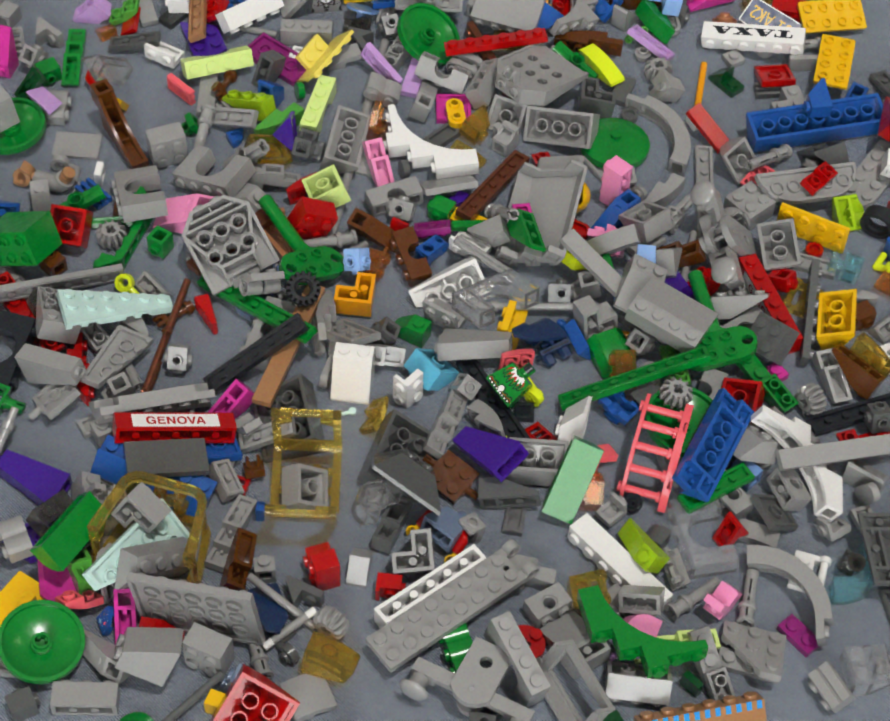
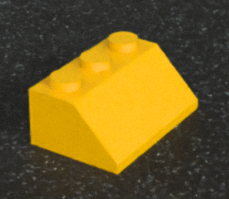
(836, 317)

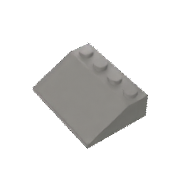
(670, 315)

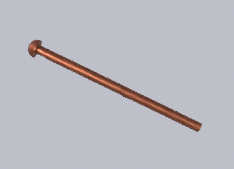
(156, 363)

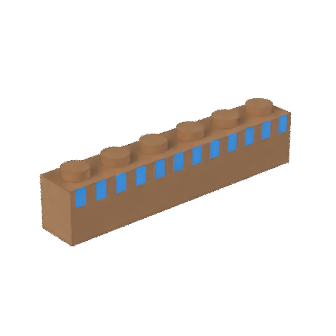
(730, 708)

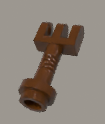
(229, 77)
(187, 307)

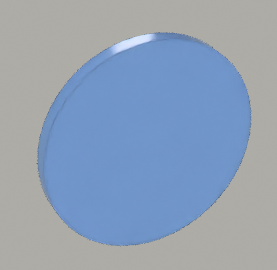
(362, 9)

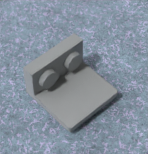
(442, 314)

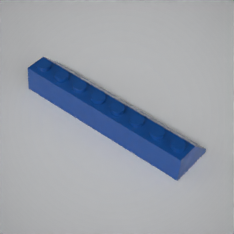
(791, 126)

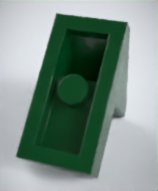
(33, 80)
(726, 82)

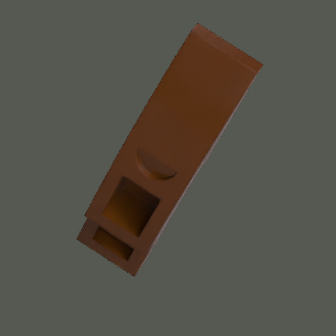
(579, 39)

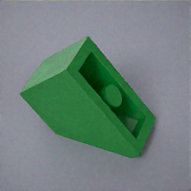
(414, 329)

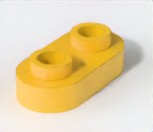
(455, 113)

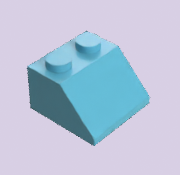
(436, 373)

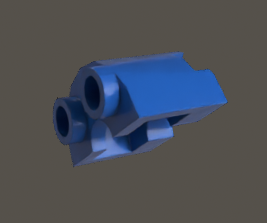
(618, 408)

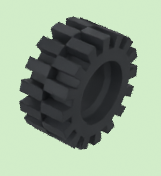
(302, 278)

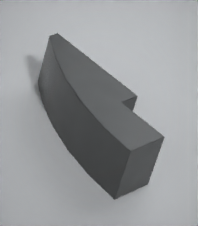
(391, 525)

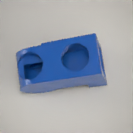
(431, 249)

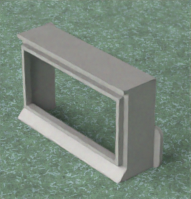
(558, 697)

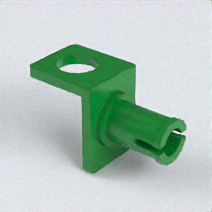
(7, 402)

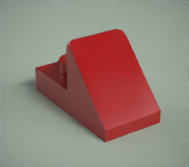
(729, 530)

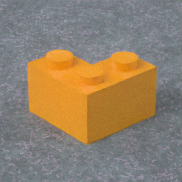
(357, 299)

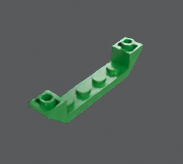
(129, 243)

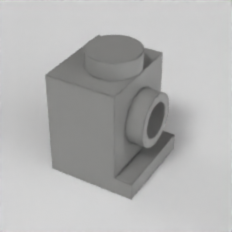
(265, 564)

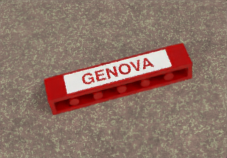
(757, 279)
(173, 425)

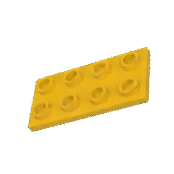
(831, 15)
(834, 61)
(816, 228)
(17, 592)

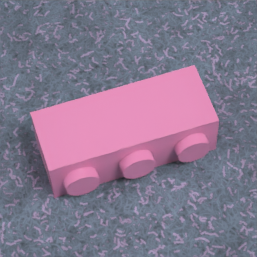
(615, 179)

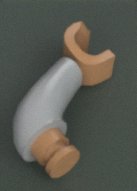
(58, 182)

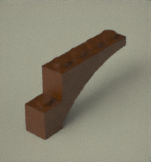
(116, 124)

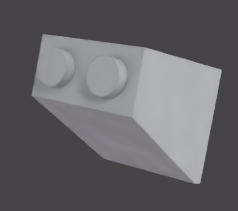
(148, 652)

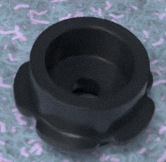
(637, 499)

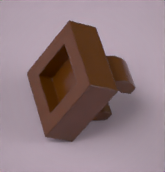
(253, 469)

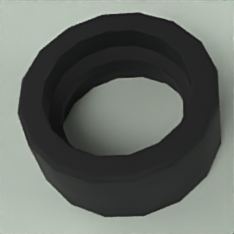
(873, 229)

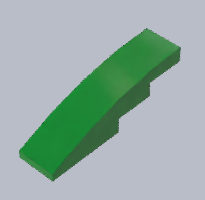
(73, 57)

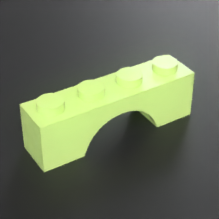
(207, 65)
(322, 95)

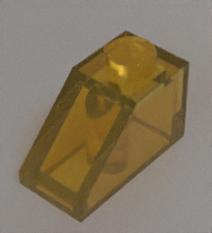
(476, 126)

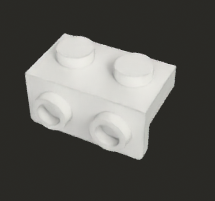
(164, 54)
(475, 241)
(408, 390)

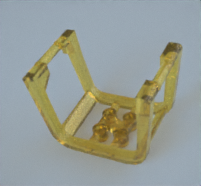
(327, 417)
(178, 500)

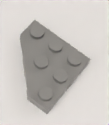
(758, 647)

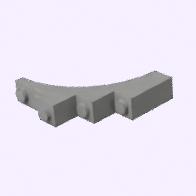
(579, 18)

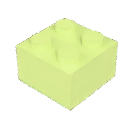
(327, 186)

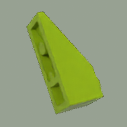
(642, 547)

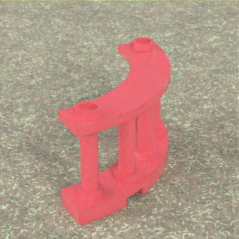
(672, 454)

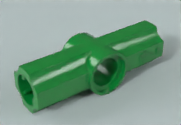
(574, 57)
(85, 199)

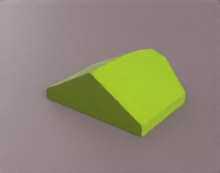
(847, 211)

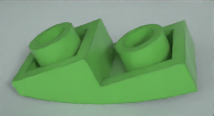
(124, 13)

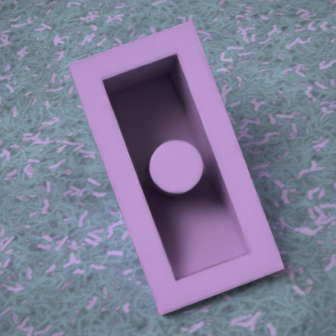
(92, 12)

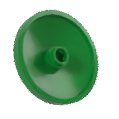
(426, 29)
(27, 131)
(618, 138)
(701, 405)
(41, 641)

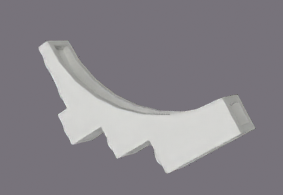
(443, 161)
(823, 484)

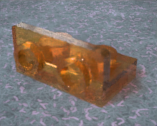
(376, 123)
(378, 262)
(622, 361)

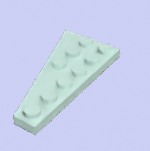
(106, 307)
(104, 569)

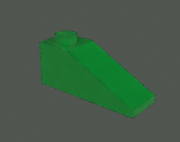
(526, 230)

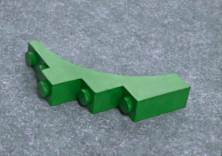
(629, 642)

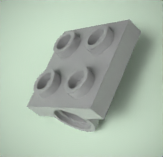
(259, 283)

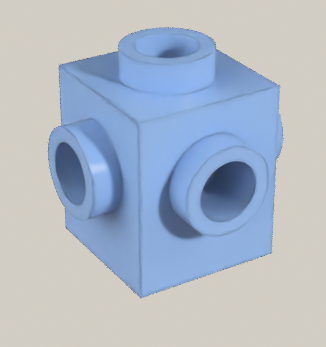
(356, 260)

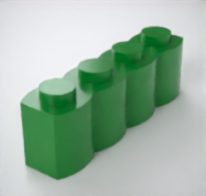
(456, 646)

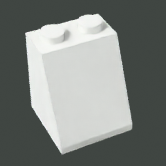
(352, 373)

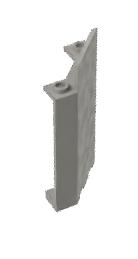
(554, 197)

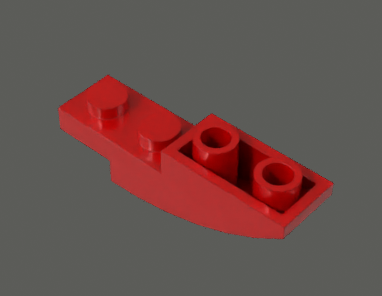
(81, 346)

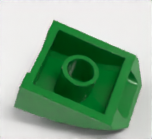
(602, 345)

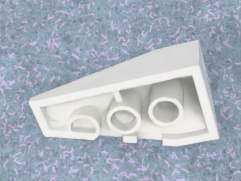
(447, 281)

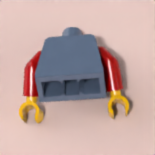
(445, 530)

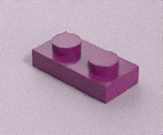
(432, 228)
(798, 635)

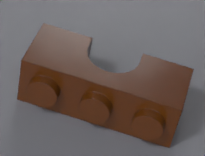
(414, 270)

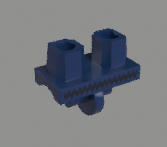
(546, 355)

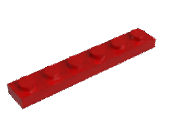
(494, 42)

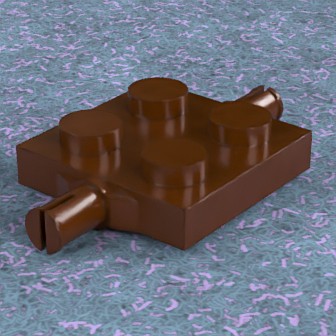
(453, 476)

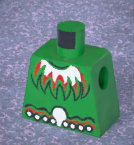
(512, 382)

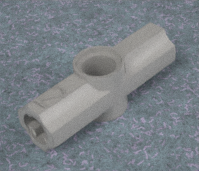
(253, 151)

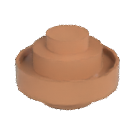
(724, 17)

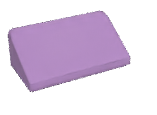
(44, 99)

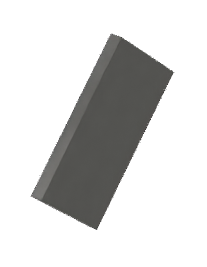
(167, 457)

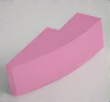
(378, 161)

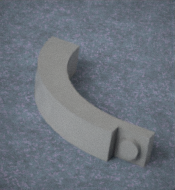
(670, 123)
(790, 567)

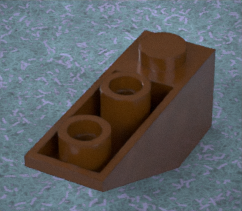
(370, 228)

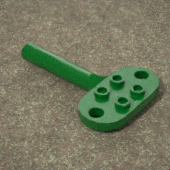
(303, 258)
(722, 344)

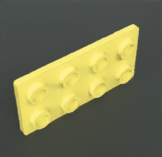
(318, 54)

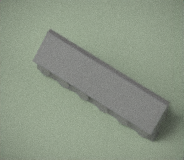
(161, 400)

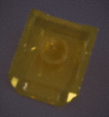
(278, 152)
(871, 353)
(329, 658)

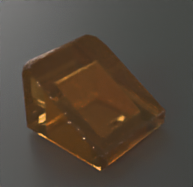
(106, 32)

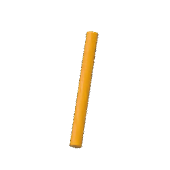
(701, 81)

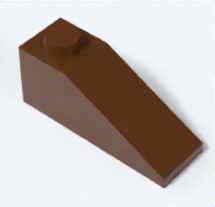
(860, 374)

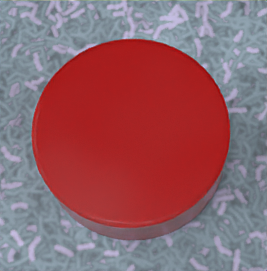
(814, 249)

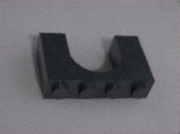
(22, 331)

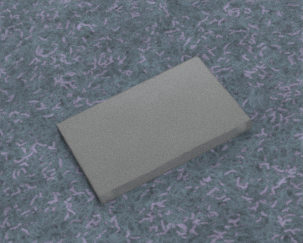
(77, 145)

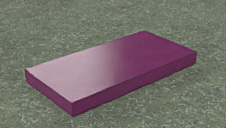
(292, 68)

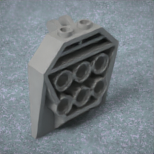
(536, 75)
(219, 215)

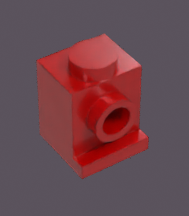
(784, 279)
(388, 585)

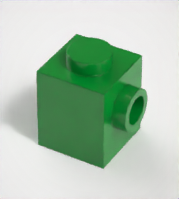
(50, 70)
(440, 208)
(160, 242)

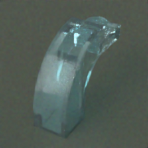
(853, 588)

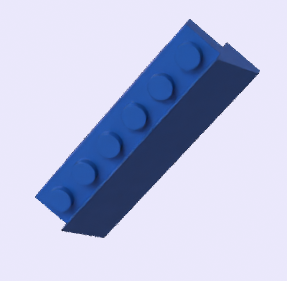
(712, 446)
(111, 466)

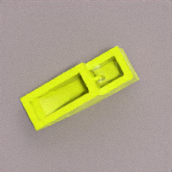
(602, 65)

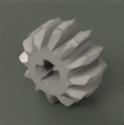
(654, 65)
(111, 234)
(675, 393)
(811, 399)
(331, 622)

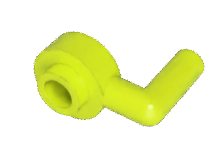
(879, 261)
(121, 287)
(534, 396)

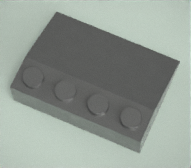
(295, 394)
(394, 434)

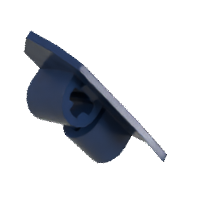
(539, 331)
(270, 612)

